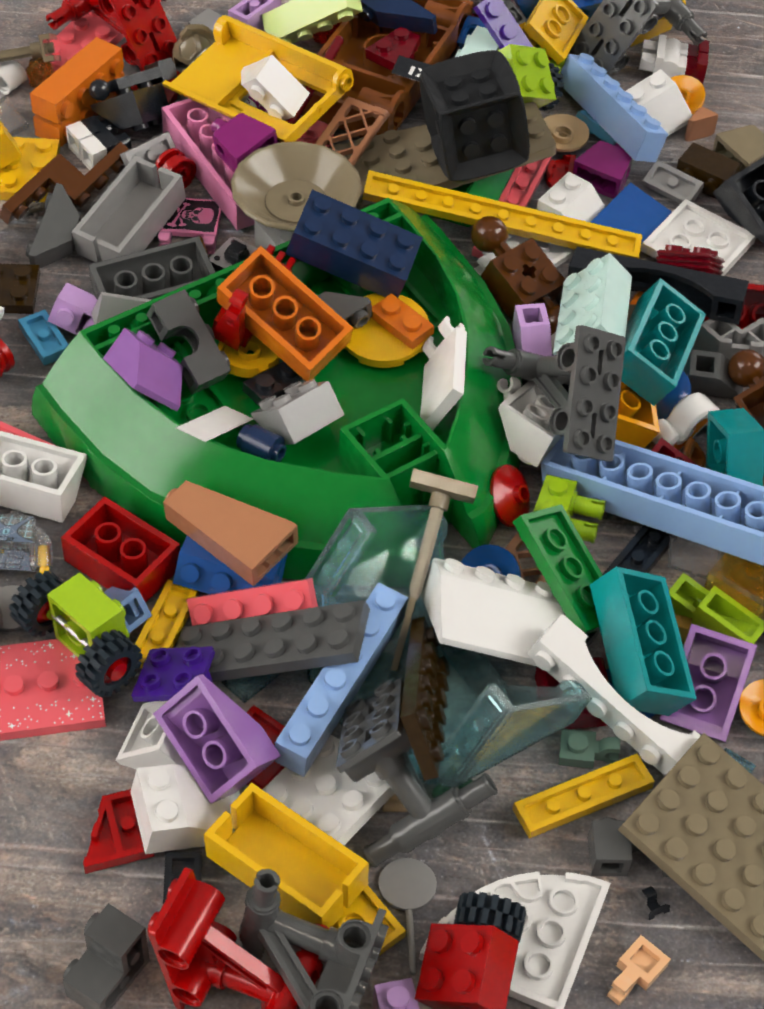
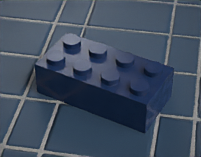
(354, 245)

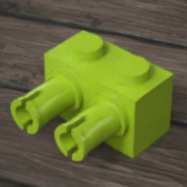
(563, 491)

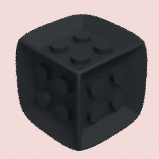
(475, 115)

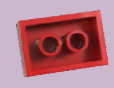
(120, 549)

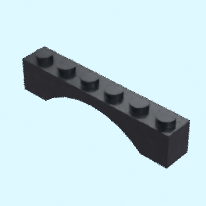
(714, 294)

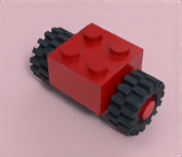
(474, 957)

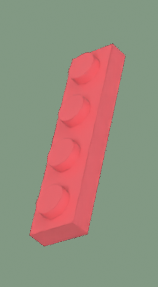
(252, 601)

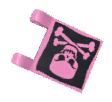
(193, 219)

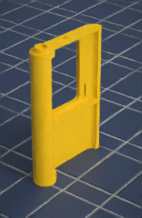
(216, 75)

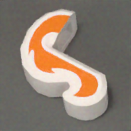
(685, 419)

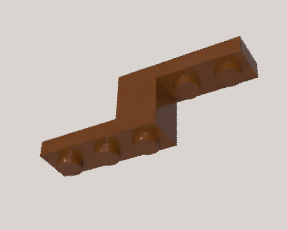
(63, 172)

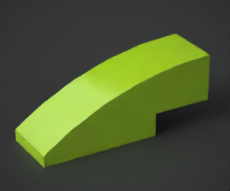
(714, 610)

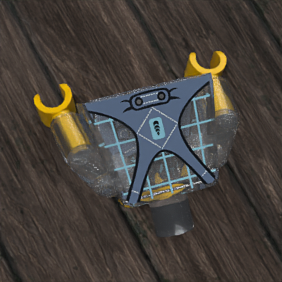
(23, 544)

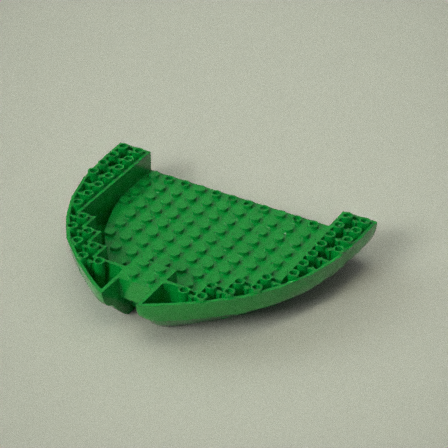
(348, 464)

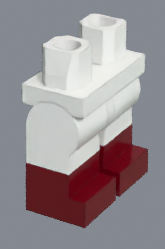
(675, 57)

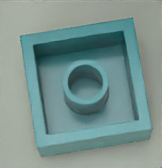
(735, 445)

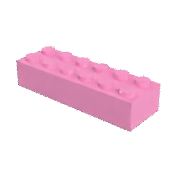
(192, 134)

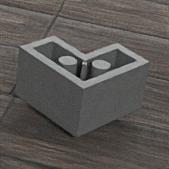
(112, 960)

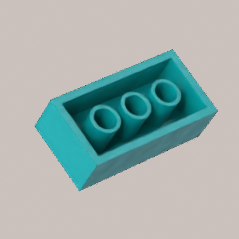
(659, 341)
(642, 641)

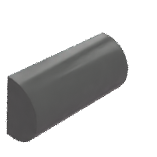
(152, 271)

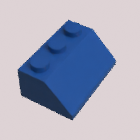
(207, 574)

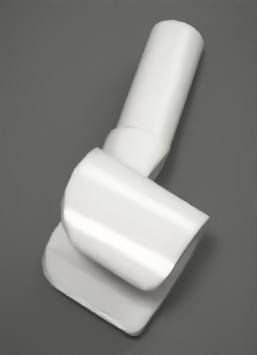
(502, 386)

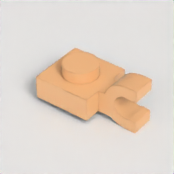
(640, 966)

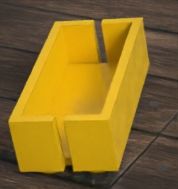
(312, 867)

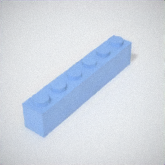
(613, 108)
(338, 685)

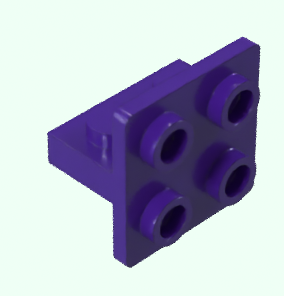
(170, 670)

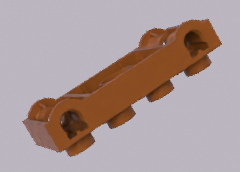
(376, 83)

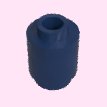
(261, 443)

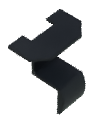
(652, 903)

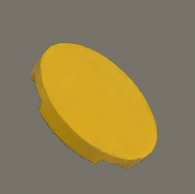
(377, 346)

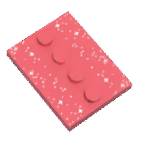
(43, 692)

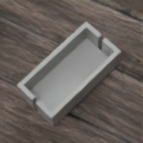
(129, 212)

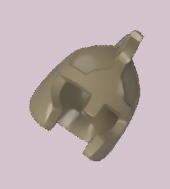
(192, 42)

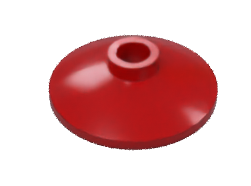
(509, 494)

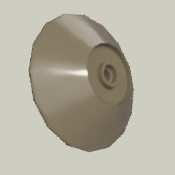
(278, 179)

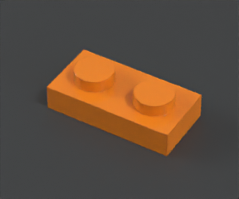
(402, 321)

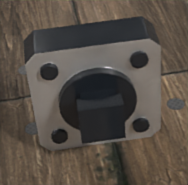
(230, 253)

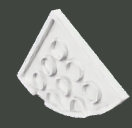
(554, 933)

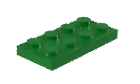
(563, 562)

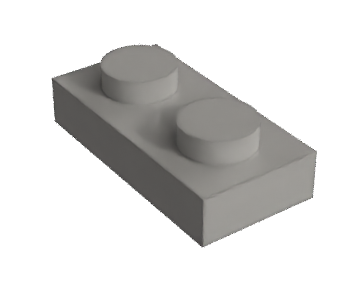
(150, 149)
(672, 183)

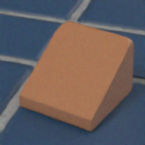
(701, 124)

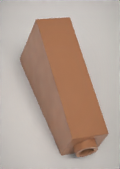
(231, 530)

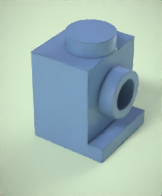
(134, 605)

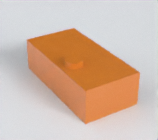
(286, 314)

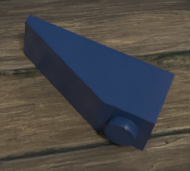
(399, 14)

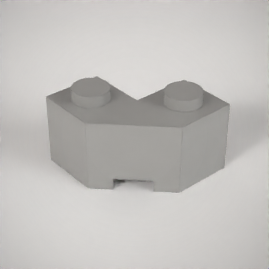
(729, 338)

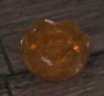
(38, 71)

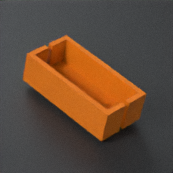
(65, 93)

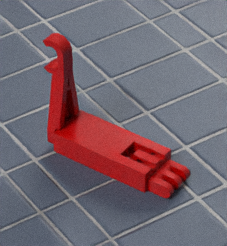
(230, 323)

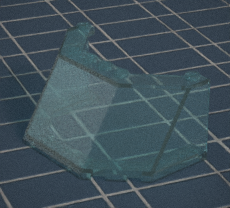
(483, 713)

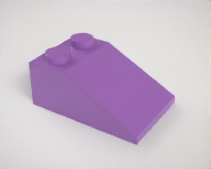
(719, 674)
(215, 738)

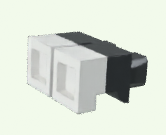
(94, 139)

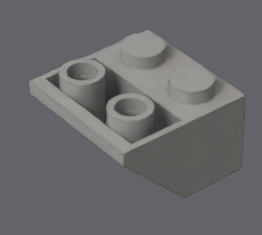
(299, 411)

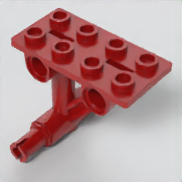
(140, 21)
(203, 953)

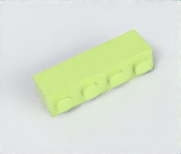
(303, 18)

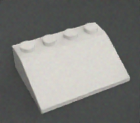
(487, 609)

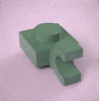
(580, 748)

